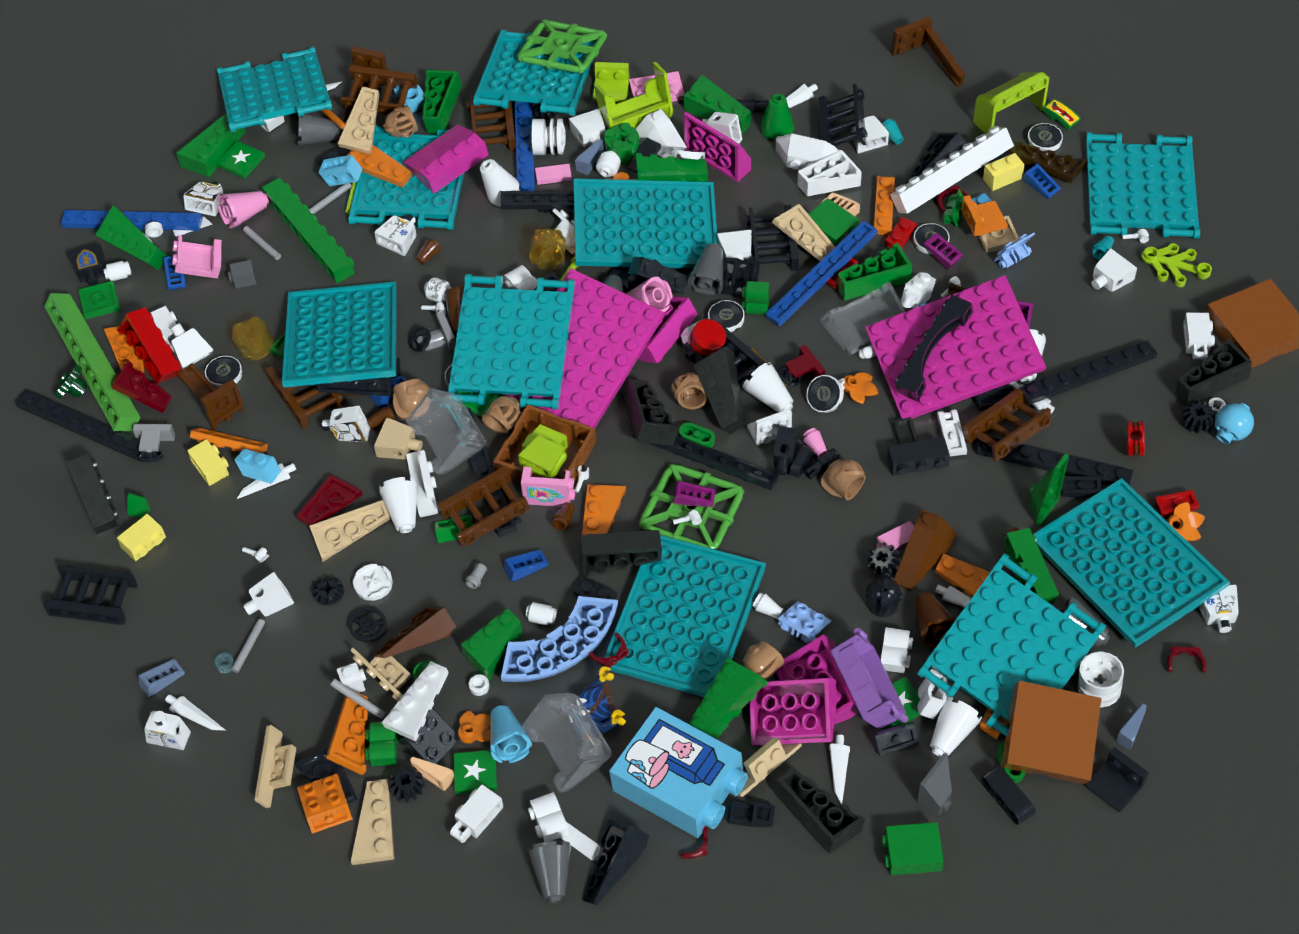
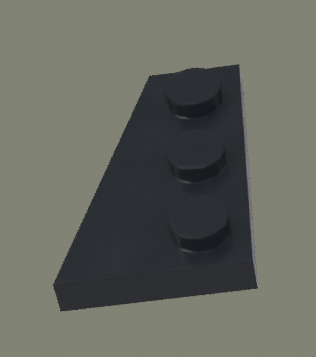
(318, 767)

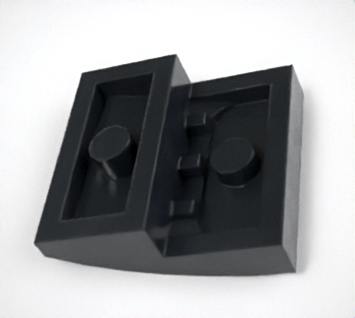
(737, 273)

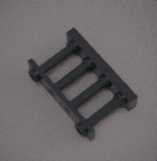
(827, 119)
(789, 244)
(741, 351)
(374, 386)
(93, 612)

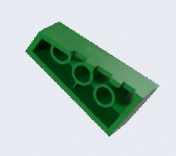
(440, 98)
(707, 98)
(208, 147)
(671, 169)
(127, 237)
(886, 267)
(1023, 551)
(726, 697)

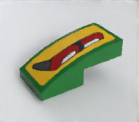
(1061, 112)

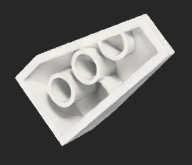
(660, 129)

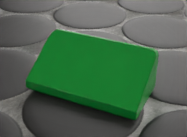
(447, 530)

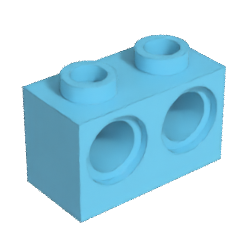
(415, 98)
(340, 170)

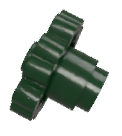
(71, 383)

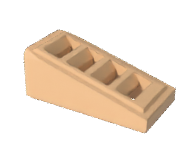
(853, 206)
(436, 774)

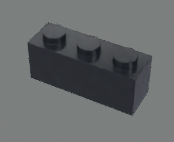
(645, 269)
(918, 456)

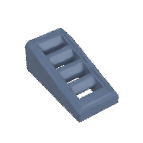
(589, 158)
(156, 686)
(1129, 731)

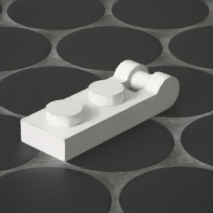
(952, 432)

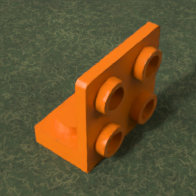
(983, 217)
(324, 803)

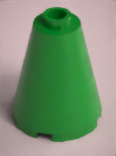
(777, 118)

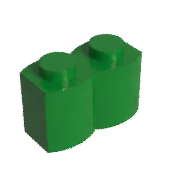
(756, 298)
(382, 745)

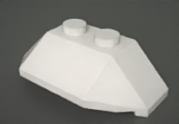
(802, 151)

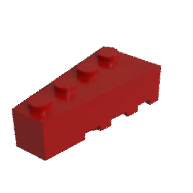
(149, 345)

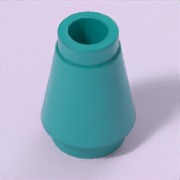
(894, 132)
(1102, 247)

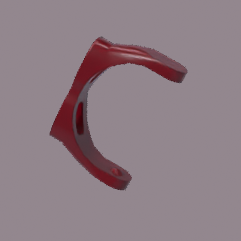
(953, 190)
(1193, 651)
(607, 661)
(702, 851)

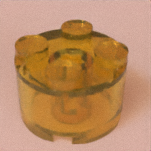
(547, 248)
(252, 338)

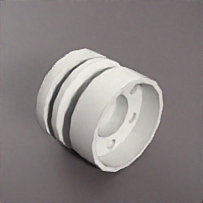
(549, 136)
(1101, 677)

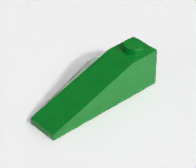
(1047, 490)

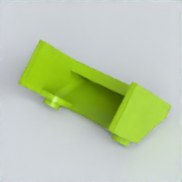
(1029, 84)
(634, 110)

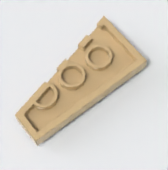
(361, 123)
(804, 231)
(343, 530)
(374, 829)

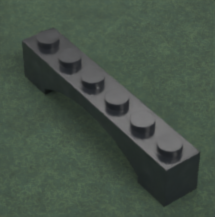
(953, 314)

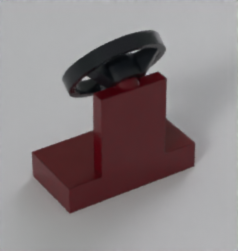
(804, 363)

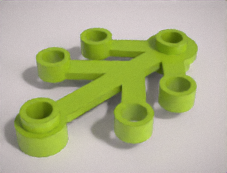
(1155, 257)

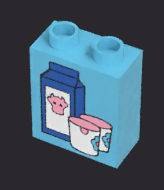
(678, 773)

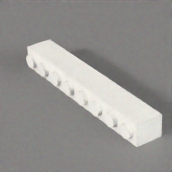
(951, 170)

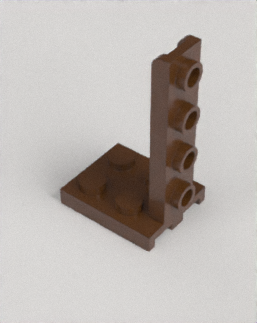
(922, 33)
(365, 58)
(217, 403)

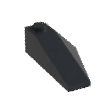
(938, 150)
(620, 848)

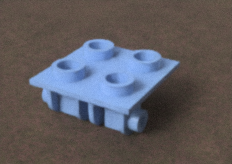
(1014, 251)
(804, 621)

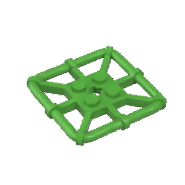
(562, 45)
(678, 511)

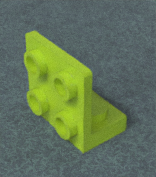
(612, 79)

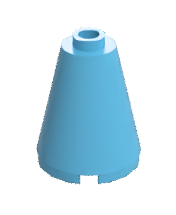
(507, 736)

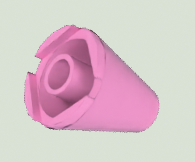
(239, 207)
(654, 293)

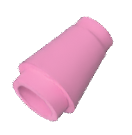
(814, 440)

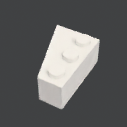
(829, 175)

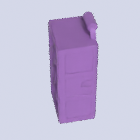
(868, 681)

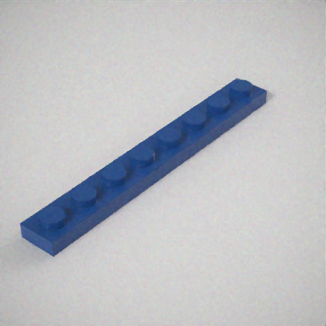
(524, 150)
(169, 220)
(821, 273)

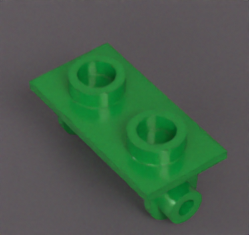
(953, 213)

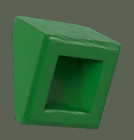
(137, 506)

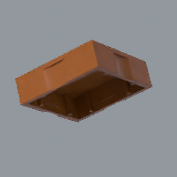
(1257, 322)
(579, 438)
(1051, 732)

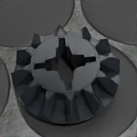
(335, 594)

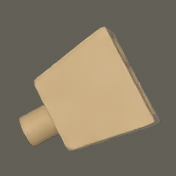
(396, 440)

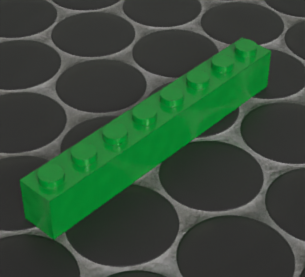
(309, 231)

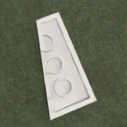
(414, 705)

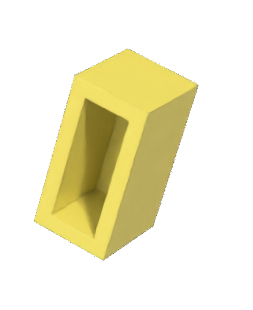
(1003, 171)
(208, 462)
(141, 537)

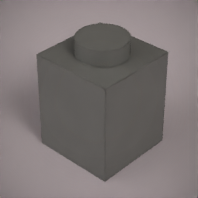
(242, 274)

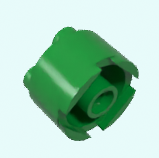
(623, 141)

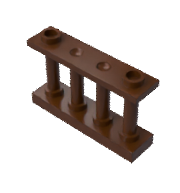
(380, 76)
(507, 126)
(294, 403)
(1004, 410)
(475, 492)

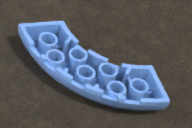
(563, 646)

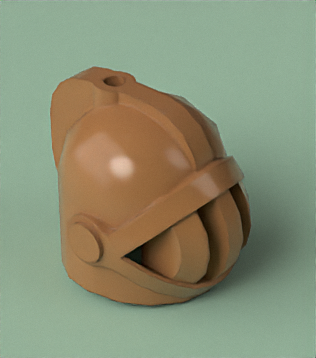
(400, 122)
(689, 391)
(408, 396)
(502, 414)
(843, 478)
(763, 659)

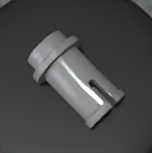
(474, 579)

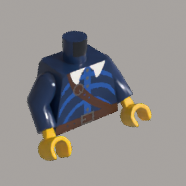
(600, 704)

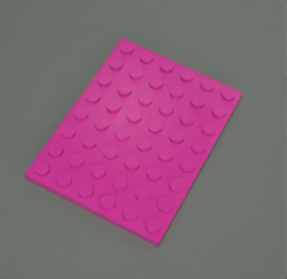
(602, 347)
(967, 361)

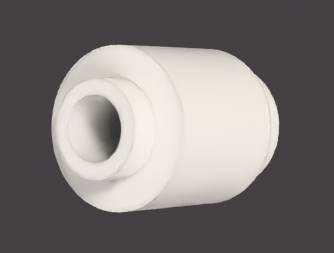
(117, 270)
(541, 613)

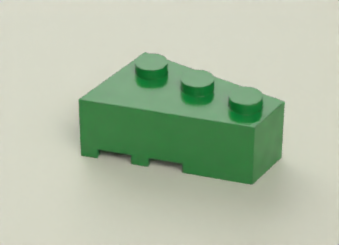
(489, 645)

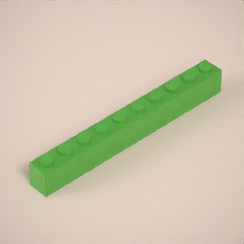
(94, 364)

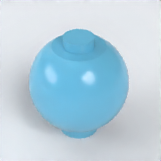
(1233, 422)

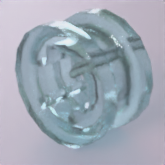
(223, 657)

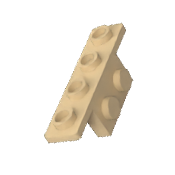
(388, 670)
(765, 761)
(275, 766)

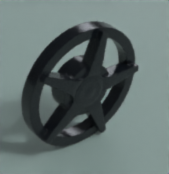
(368, 624)

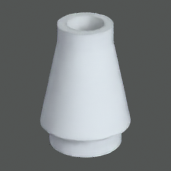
(766, 605)

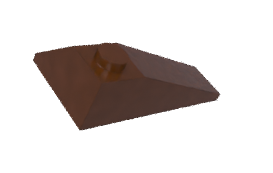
(926, 546)
(425, 627)

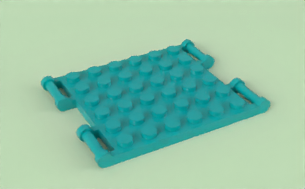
(525, 82)
(273, 89)
(1141, 186)
(385, 199)
(512, 341)
(1009, 638)

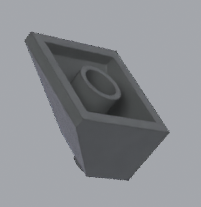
(936, 788)

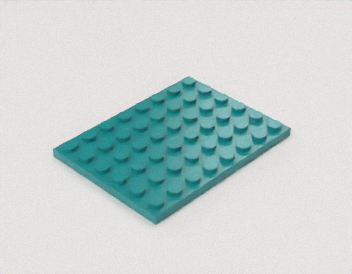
(642, 220)
(340, 334)
(1129, 562)
(686, 615)

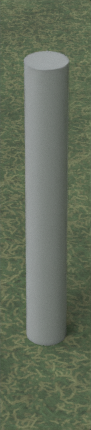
(329, 198)
(262, 243)
(248, 645)
(357, 698)

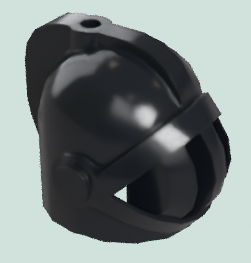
(883, 596)

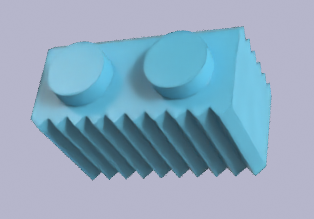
(258, 466)

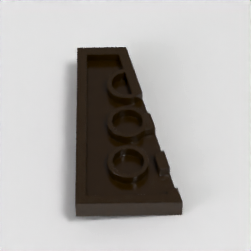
(1053, 164)

